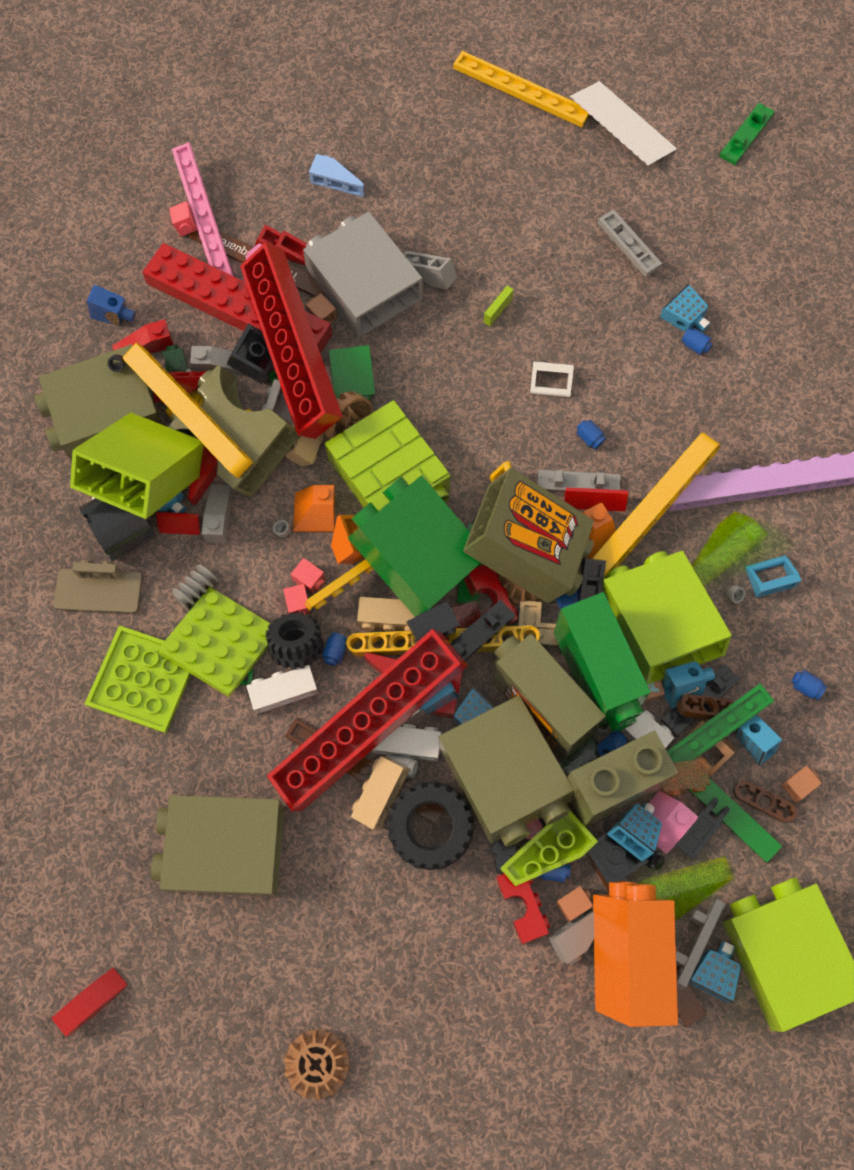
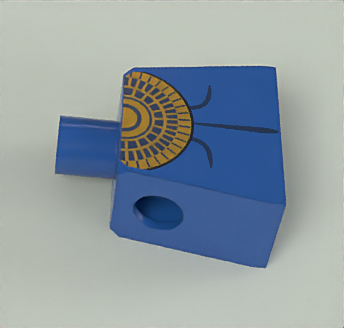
(108, 307)

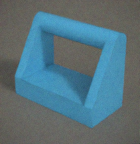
(773, 586)

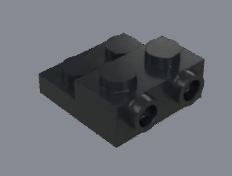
(613, 859)

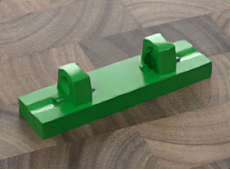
(746, 134)

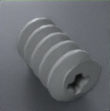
(194, 586)

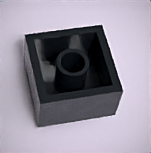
(251, 355)
(438, 618)

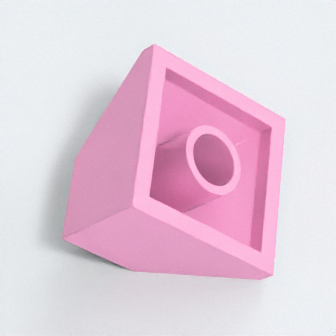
(674, 818)

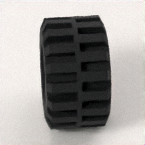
(294, 640)

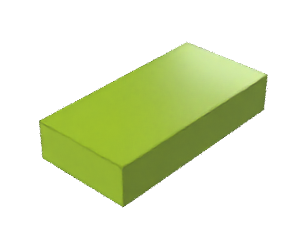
(498, 305)

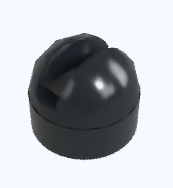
(116, 366)
(660, 863)

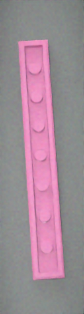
(201, 208)

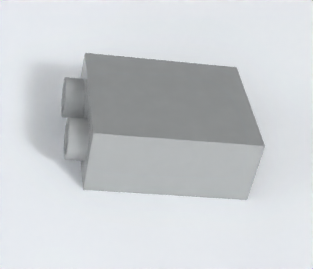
(362, 273)

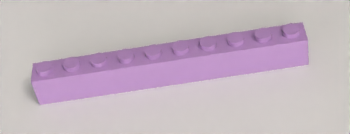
(767, 481)

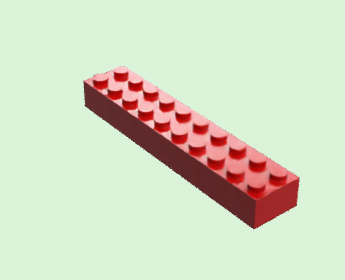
(213, 291)
(290, 341)
(367, 720)

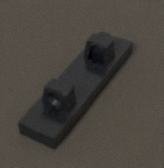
(593, 572)
(480, 632)
(723, 681)

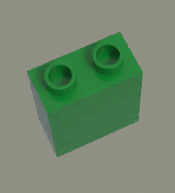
(414, 544)
(602, 660)

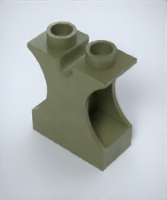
(260, 434)

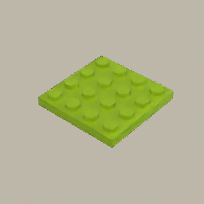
(217, 642)
(138, 681)

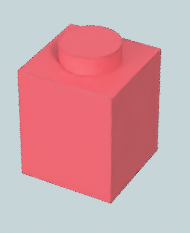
(183, 219)
(309, 575)
(296, 598)

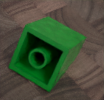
(352, 371)

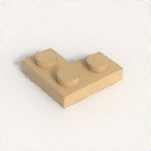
(531, 616)

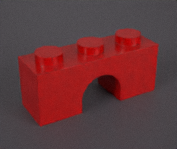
(486, 581)
(533, 924)

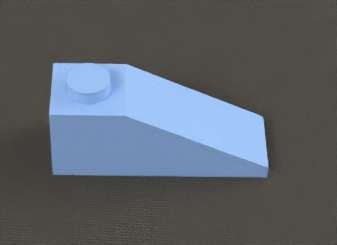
(331, 174)

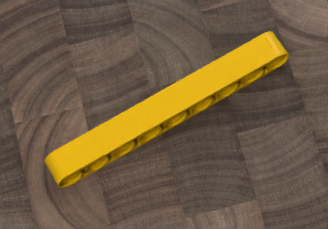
(188, 410)
(657, 501)
(390, 639)

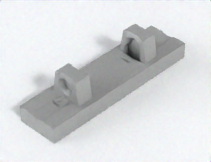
(629, 243)
(559, 480)
(707, 923)

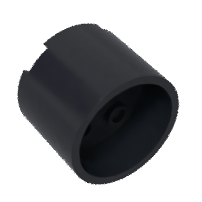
(116, 529)

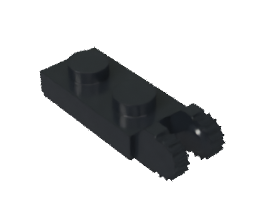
(701, 830)

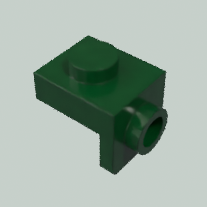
(175, 359)

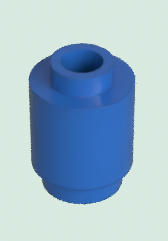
(697, 341)
(590, 434)
(335, 649)
(808, 684)
(611, 742)
(558, 874)

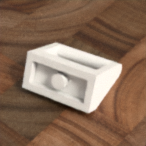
(553, 367)

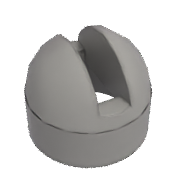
(278, 529)
(738, 591)

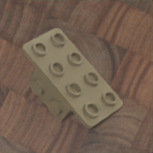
(97, 588)

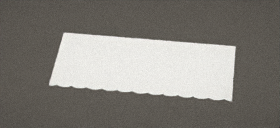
(623, 123)

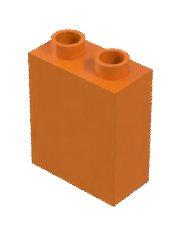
(635, 956)

